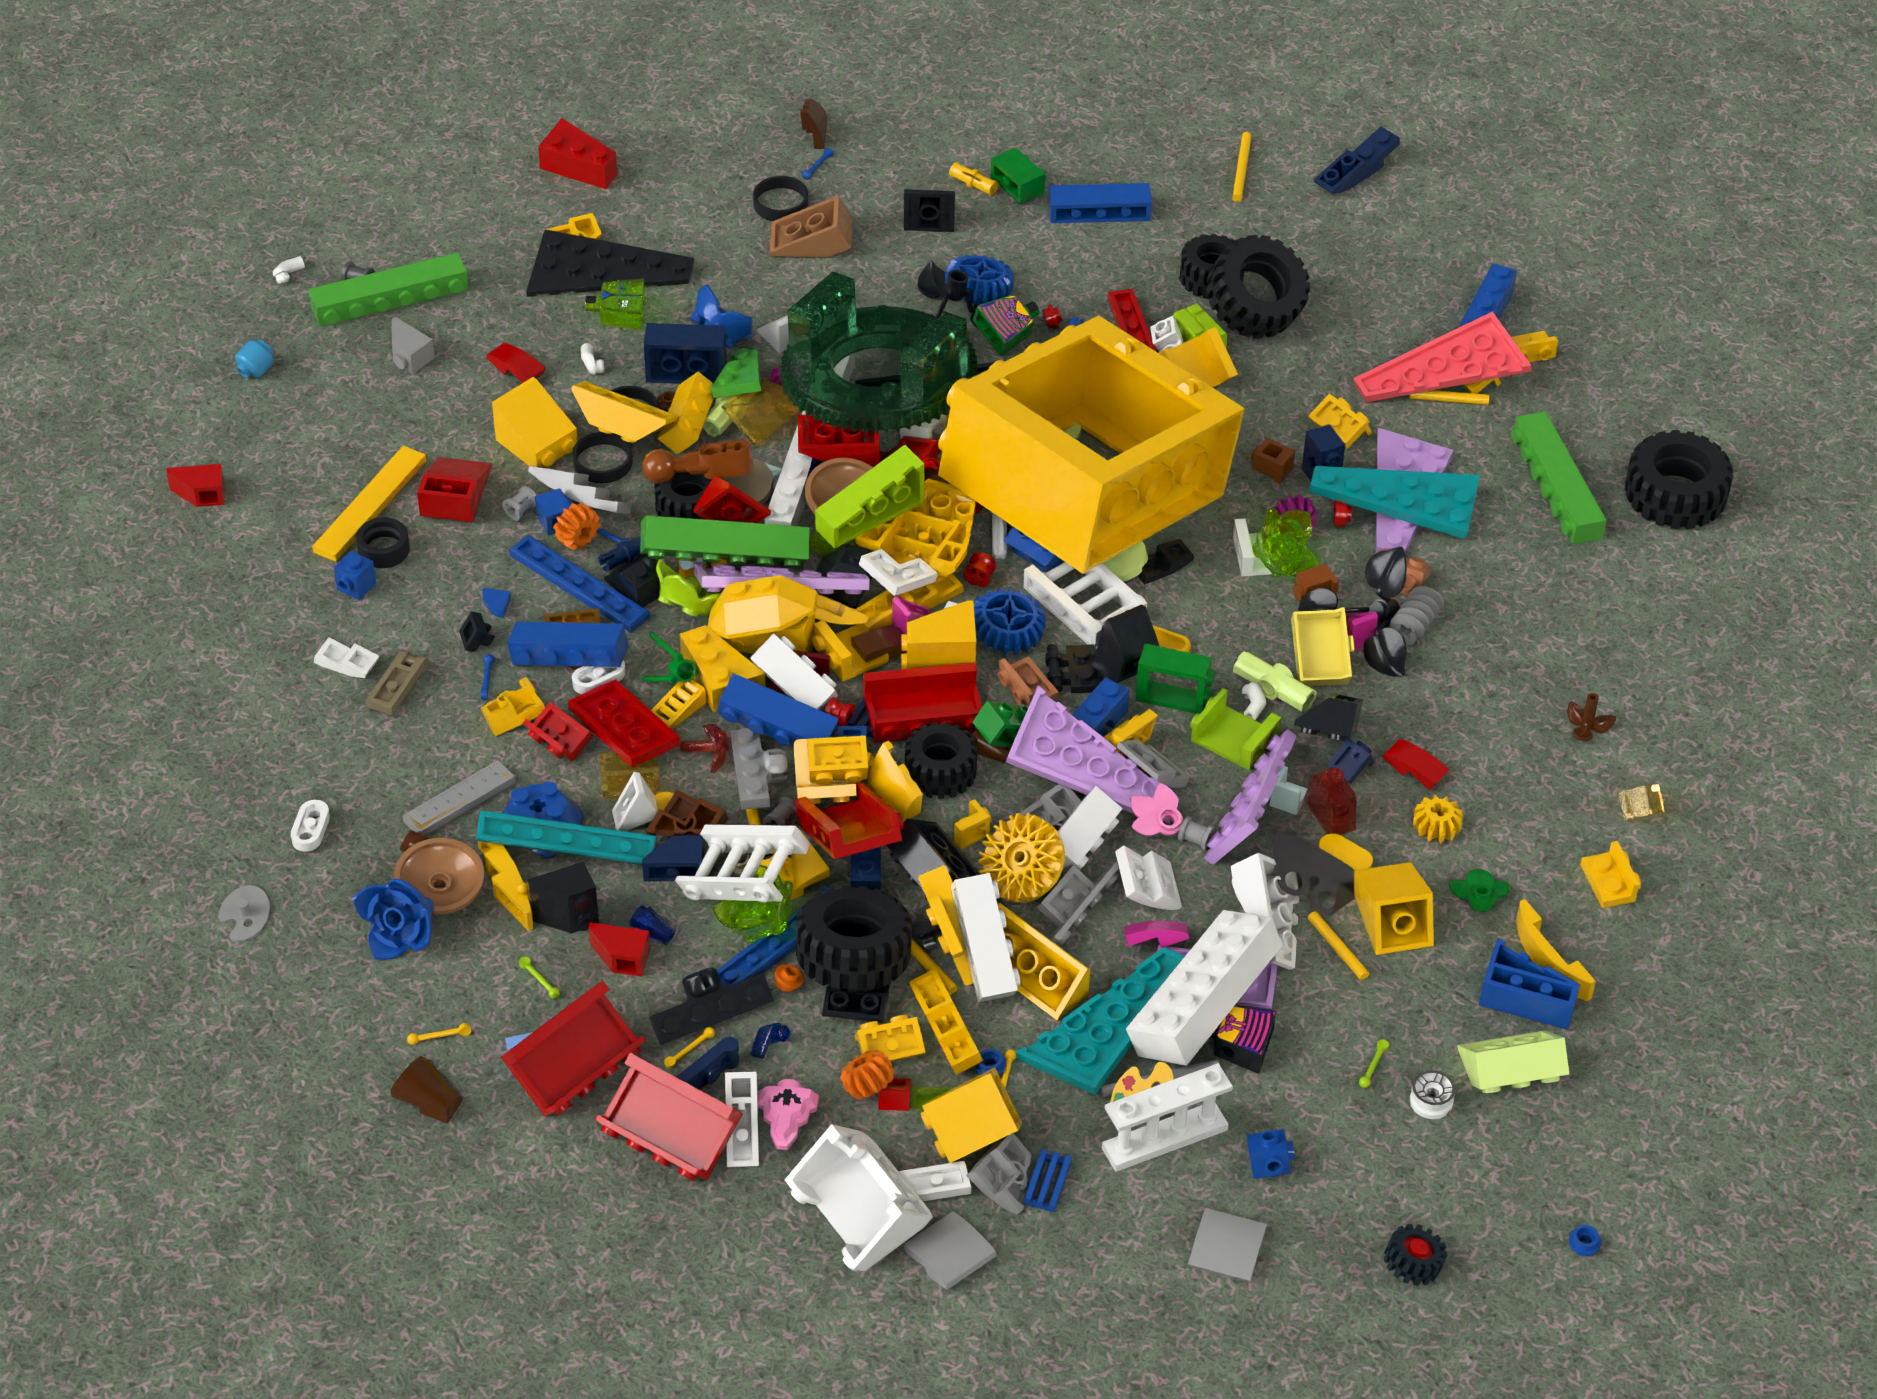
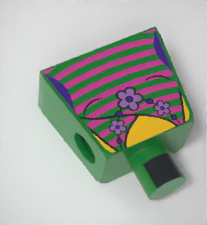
(1005, 322)

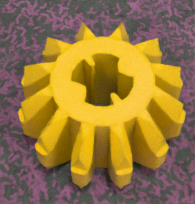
(1437, 819)

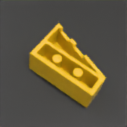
(798, 634)
(716, 662)

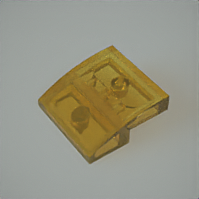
(616, 774)

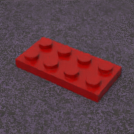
(624, 723)

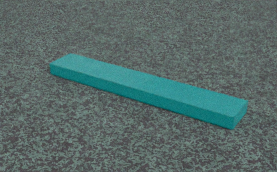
(563, 837)

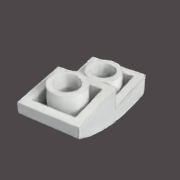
(1166, 334)

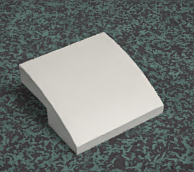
(1148, 879)

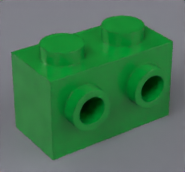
(1018, 175)
(1000, 722)

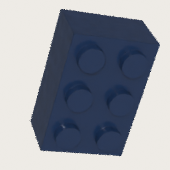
(681, 350)

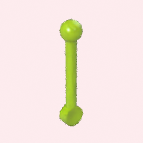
(525, 963)
(1382, 1046)

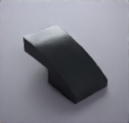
(1166, 561)

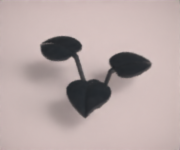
(933, 285)
(1387, 572)

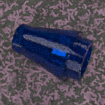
(649, 920)

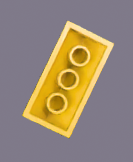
(1045, 970)

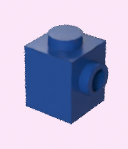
(549, 506)
(355, 575)

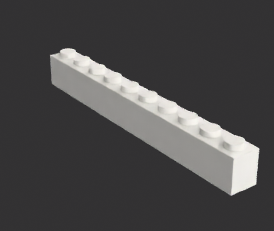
(789, 494)

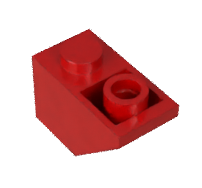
(198, 484)
(621, 947)

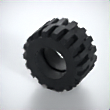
(1197, 260)
(680, 495)
(941, 742)

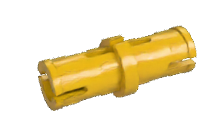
(973, 178)

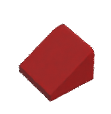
(895, 1095)

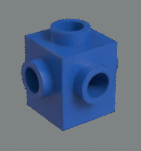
(1270, 1153)

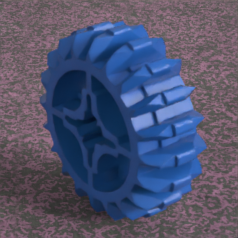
(987, 277)
(1008, 621)

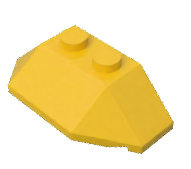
(619, 413)
(761, 606)

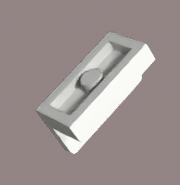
(1243, 542)

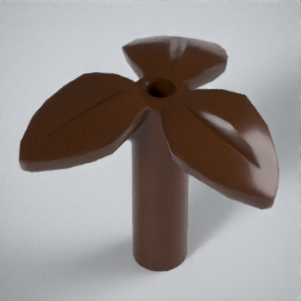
(1586, 720)

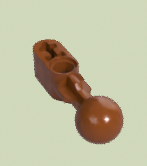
(711, 460)

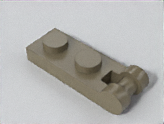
(397, 682)

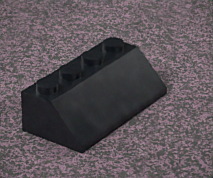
(927, 848)

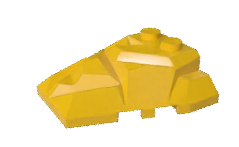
(931, 531)

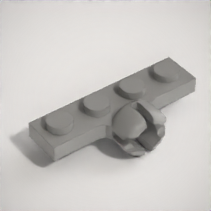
(755, 768)

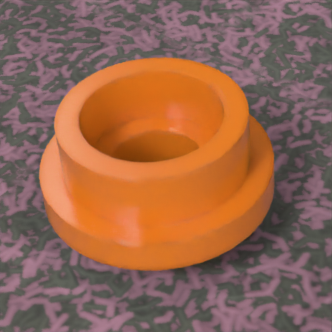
(788, 977)

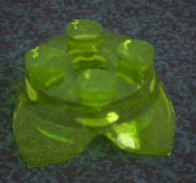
(1283, 543)
(757, 918)

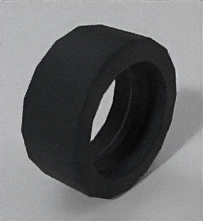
(378, 528)

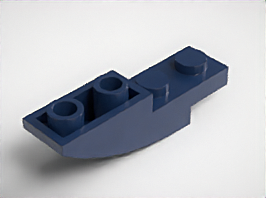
(1358, 165)

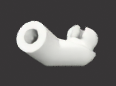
(288, 266)
(1257, 698)

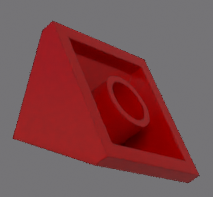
(727, 503)

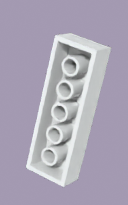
(1204, 987)

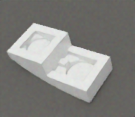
(349, 661)

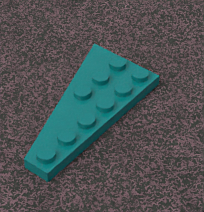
(1422, 498)
(1095, 1035)

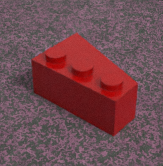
(577, 156)

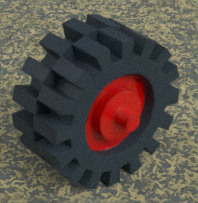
(1415, 1254)

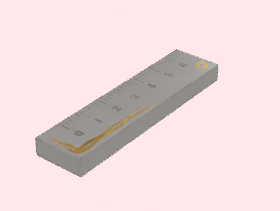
(459, 798)

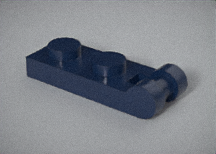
(712, 1064)

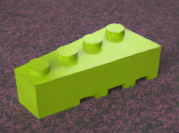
(873, 498)

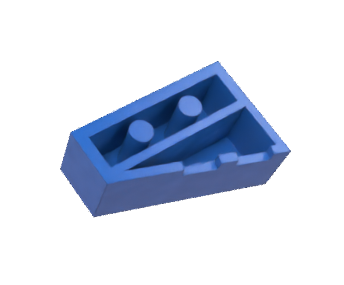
(1526, 989)

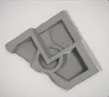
(1054, 806)
(1003, 1172)

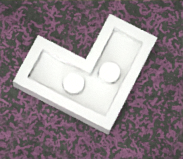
(897, 577)

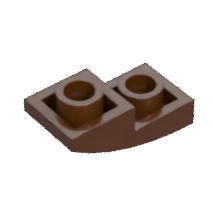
(878, 642)

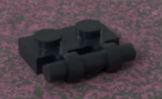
(1079, 660)

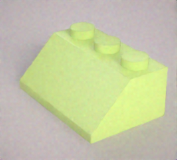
(1515, 1060)

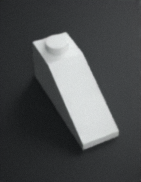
(742, 1096)

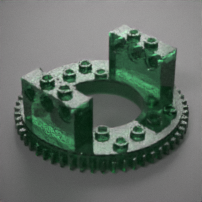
(830, 327)

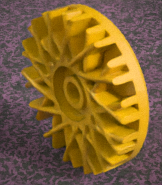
(1023, 857)

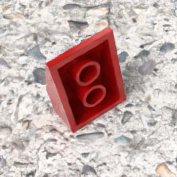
(827, 442)

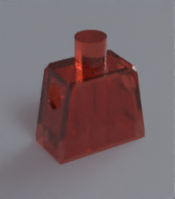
(1331, 794)

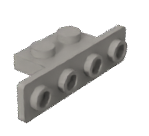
(1071, 896)

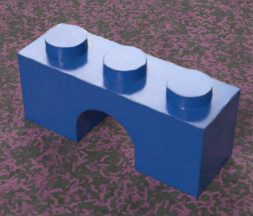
(1104, 705)

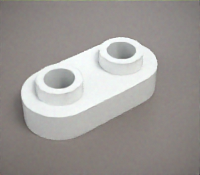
(590, 677)
(309, 828)

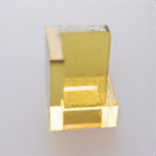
(1641, 802)

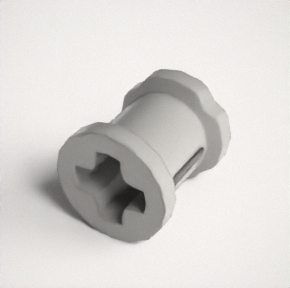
(508, 504)
(1195, 832)

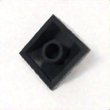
(846, 561)
(637, 580)

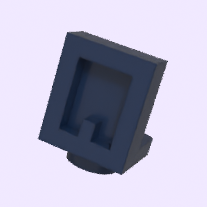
(1351, 759)

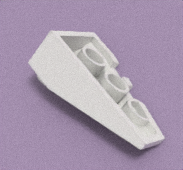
(1261, 895)

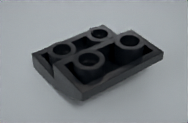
(856, 1005)

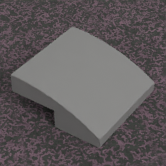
(1154, 763)
(1227, 1245)
(950, 1250)

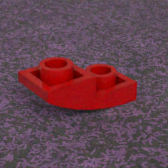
(518, 362)
(1421, 764)

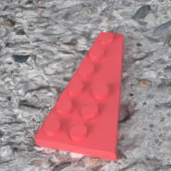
(1463, 356)

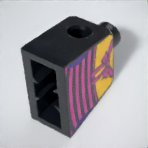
(1245, 1037)

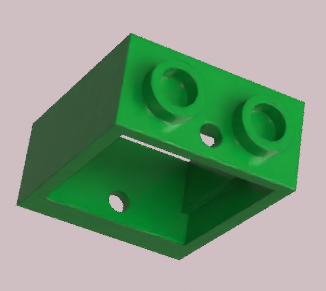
(1176, 664)

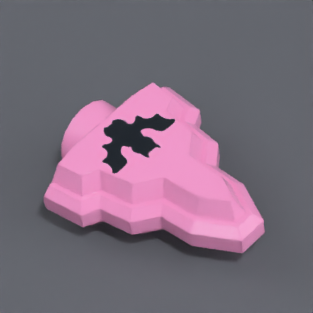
(786, 1109)

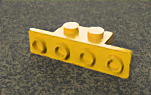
(943, 912)

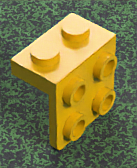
(843, 657)
(838, 790)

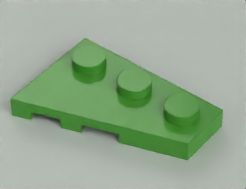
(739, 375)

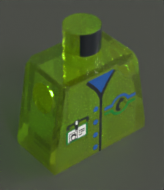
(619, 304)

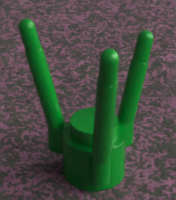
(679, 667)

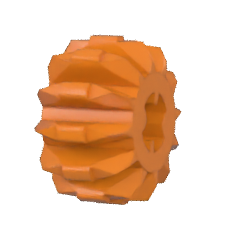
(577, 526)
(867, 1074)

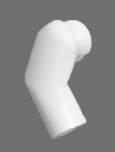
(592, 365)

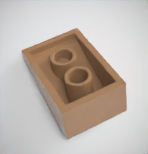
(813, 232)

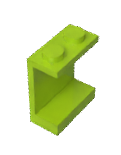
(1231, 732)

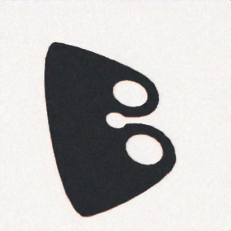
(1308, 860)

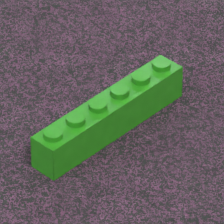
(388, 289)
(1558, 478)
(725, 541)

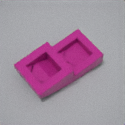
(1166, 932)

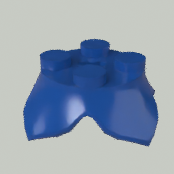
(709, 313)
(545, 803)
(389, 933)

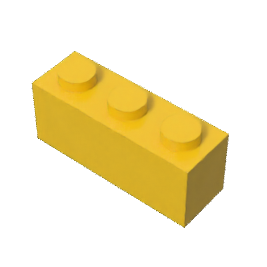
(692, 406)

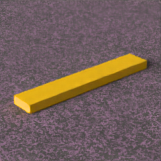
(369, 503)

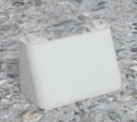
(858, 1195)

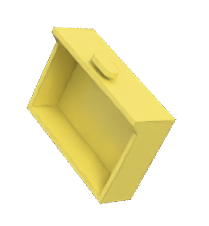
(1322, 647)

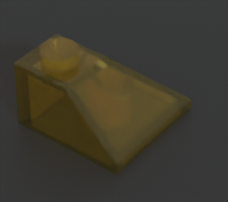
(761, 412)

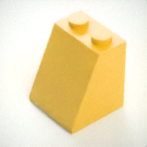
(533, 425)
(941, 638)
(1395, 907)
(971, 1116)

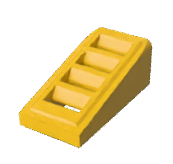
(690, 692)

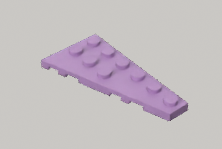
(1404, 454)
(723, 574)
(1075, 755)
(1249, 804)

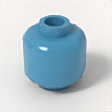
(254, 359)

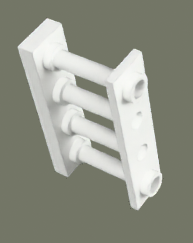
(1076, 615)
(738, 841)
(1170, 1133)

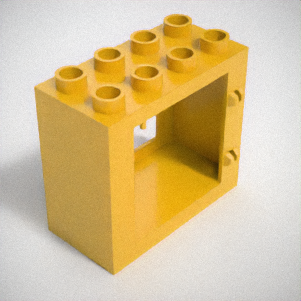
(1016, 460)

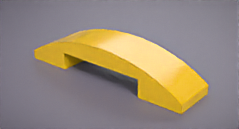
(1545, 955)

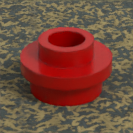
(1052, 316)

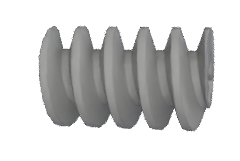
(1417, 613)

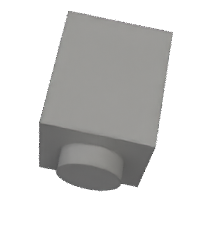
(410, 347)

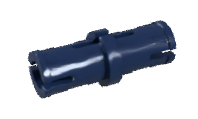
(623, 553)

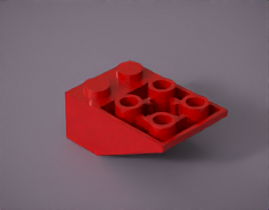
(452, 489)

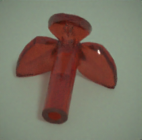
(718, 744)

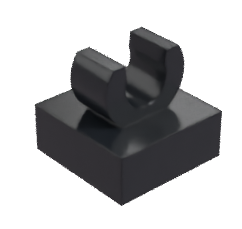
(475, 632)
(925, 931)

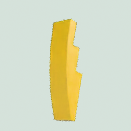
(880, 607)
(505, 882)
(945, 1021)

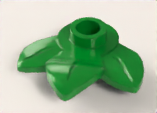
(1479, 889)

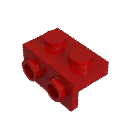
(560, 731)

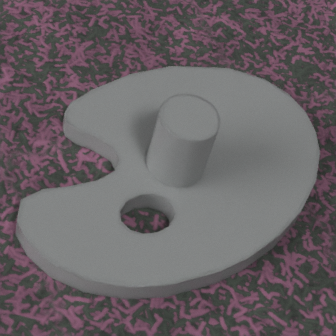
(245, 905)

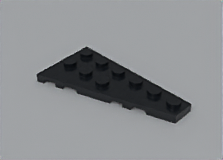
(585, 263)

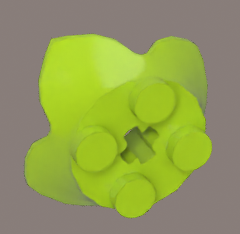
(684, 591)

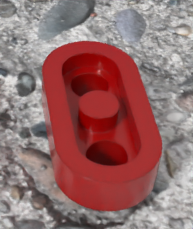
(1342, 513)

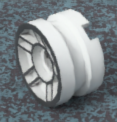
(1432, 1083)

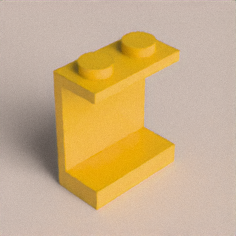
(1204, 358)

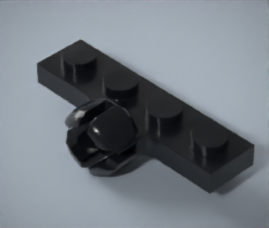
(709, 1004)

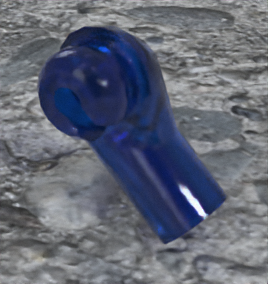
(769, 1035)

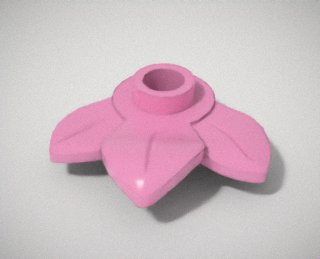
(1154, 810)

